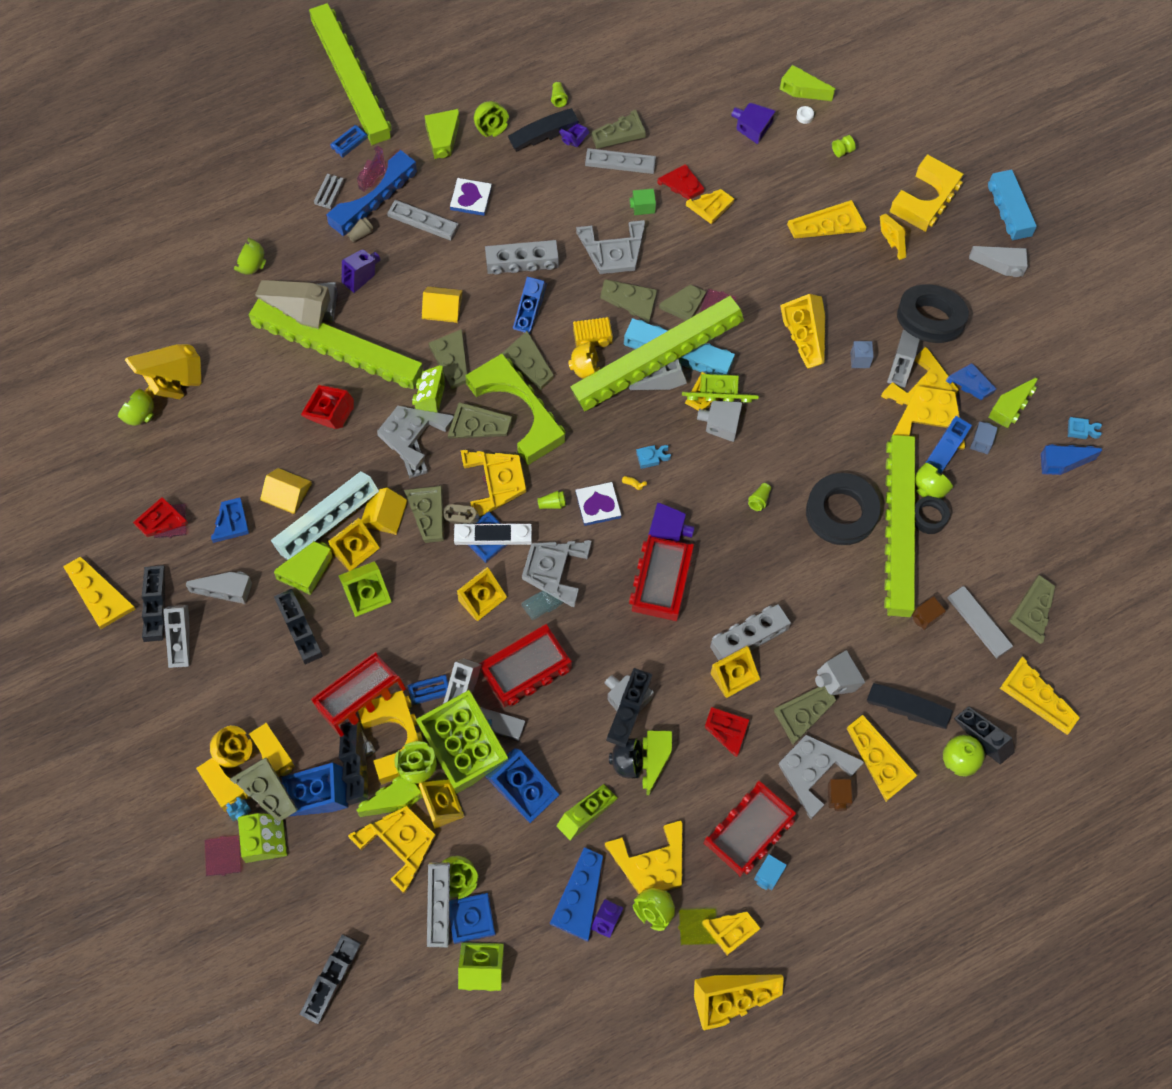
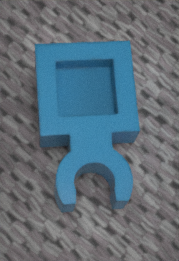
(1081, 428)
(650, 456)
(237, 809)

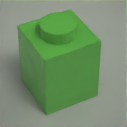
(643, 201)

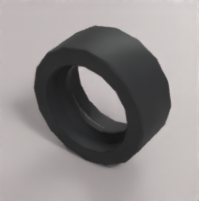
(934, 502)

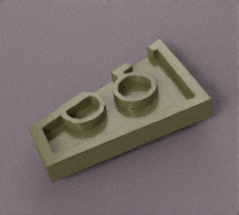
(623, 130)
(633, 298)
(450, 354)
(529, 361)
(478, 422)
(428, 512)
(1033, 609)
(803, 712)
(266, 788)

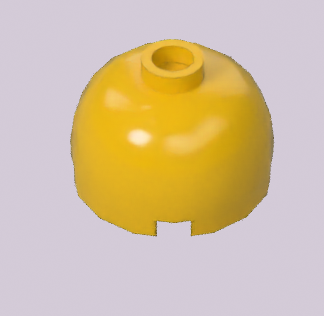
(584, 360)
(230, 746)

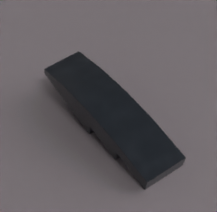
(543, 128)
(153, 603)
(298, 626)
(909, 705)
(354, 763)
(330, 979)

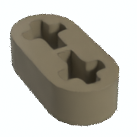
(461, 511)

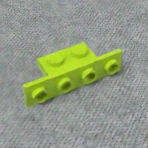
(719, 386)

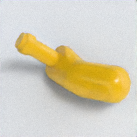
(631, 481)

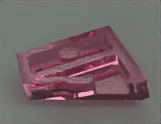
(372, 170)

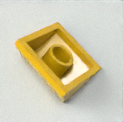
(441, 304)
(284, 490)
(384, 511)
(353, 545)
(481, 594)
(735, 672)
(441, 802)

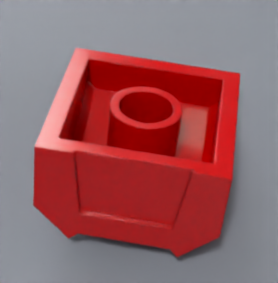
(329, 406)

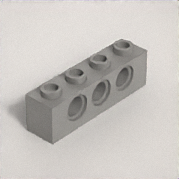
(529, 251)
(773, 615)

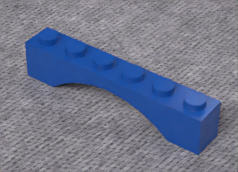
(346, 215)

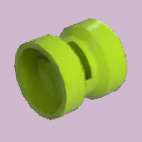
(842, 146)

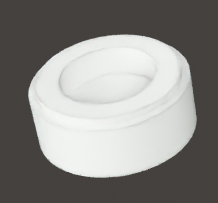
(805, 114)

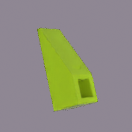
(803, 85)
(1010, 403)
(658, 751)
(391, 799)
(586, 812)

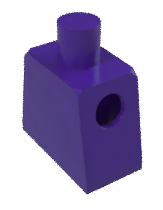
(753, 121)
(358, 269)
(669, 524)

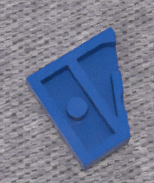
(972, 382)
(231, 521)

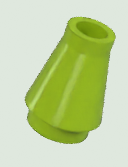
(558, 96)
(759, 498)
(552, 501)

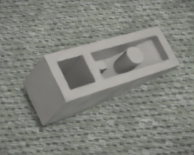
(1003, 260)
(663, 379)
(224, 586)
(177, 635)
(462, 678)

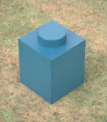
(769, 873)

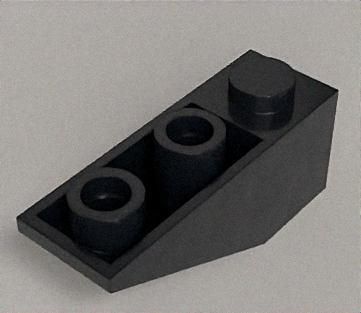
(994, 741)

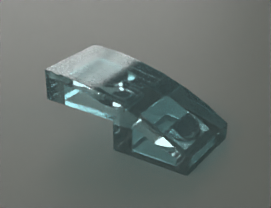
(539, 604)

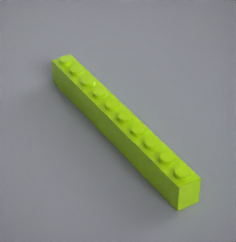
(348, 70)
(339, 345)
(657, 353)
(900, 526)

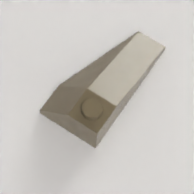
(296, 299)

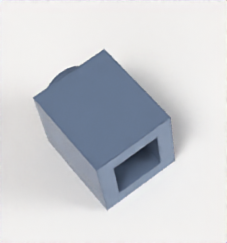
(861, 354)
(983, 437)

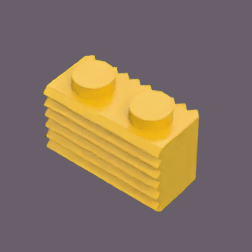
(594, 331)

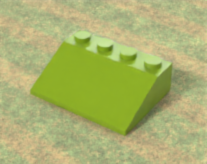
(462, 741)

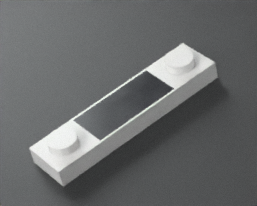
(492, 534)

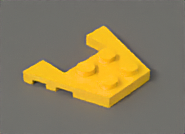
(934, 378)
(931, 408)
(503, 478)
(404, 836)
(653, 869)

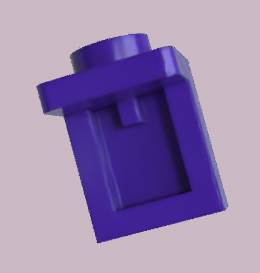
(574, 135)
(607, 918)

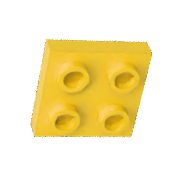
(161, 387)

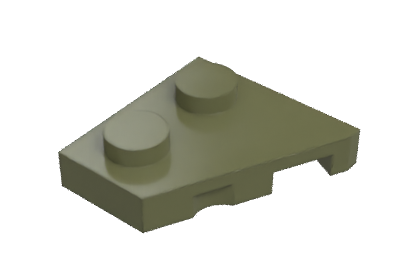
(684, 303)

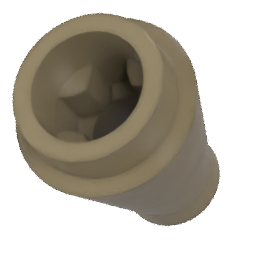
(361, 229)

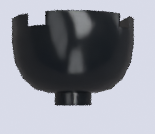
(627, 759)

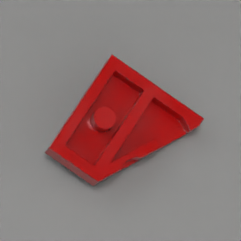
(682, 182)
(159, 519)
(727, 729)

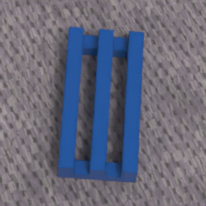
(351, 142)
(411, 687)

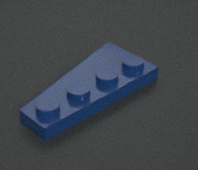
(578, 900)

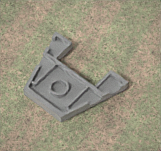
(613, 254)
(406, 426)
(546, 566)
(808, 763)

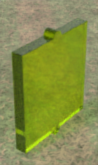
(691, 927)

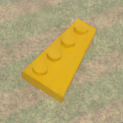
(829, 221)
(99, 596)
(1039, 697)
(882, 761)

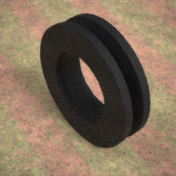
(928, 329)
(843, 533)

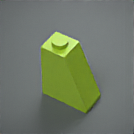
(442, 132)
(305, 567)

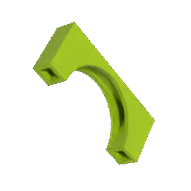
(500, 376)

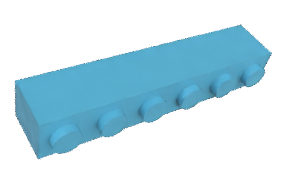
(702, 359)

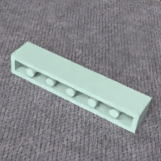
(325, 515)

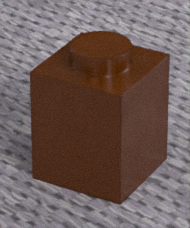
(928, 613)
(839, 794)

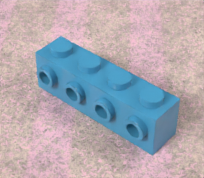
(1011, 205)

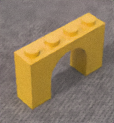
(921, 212)
(393, 711)
(224, 789)

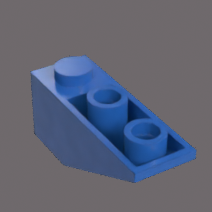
(529, 304)
(948, 443)
(1061, 459)

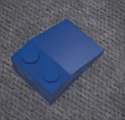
(522, 785)
(317, 790)

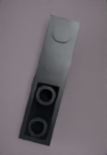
(629, 707)

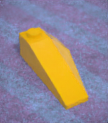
(807, 325)
(173, 363)
(726, 996)

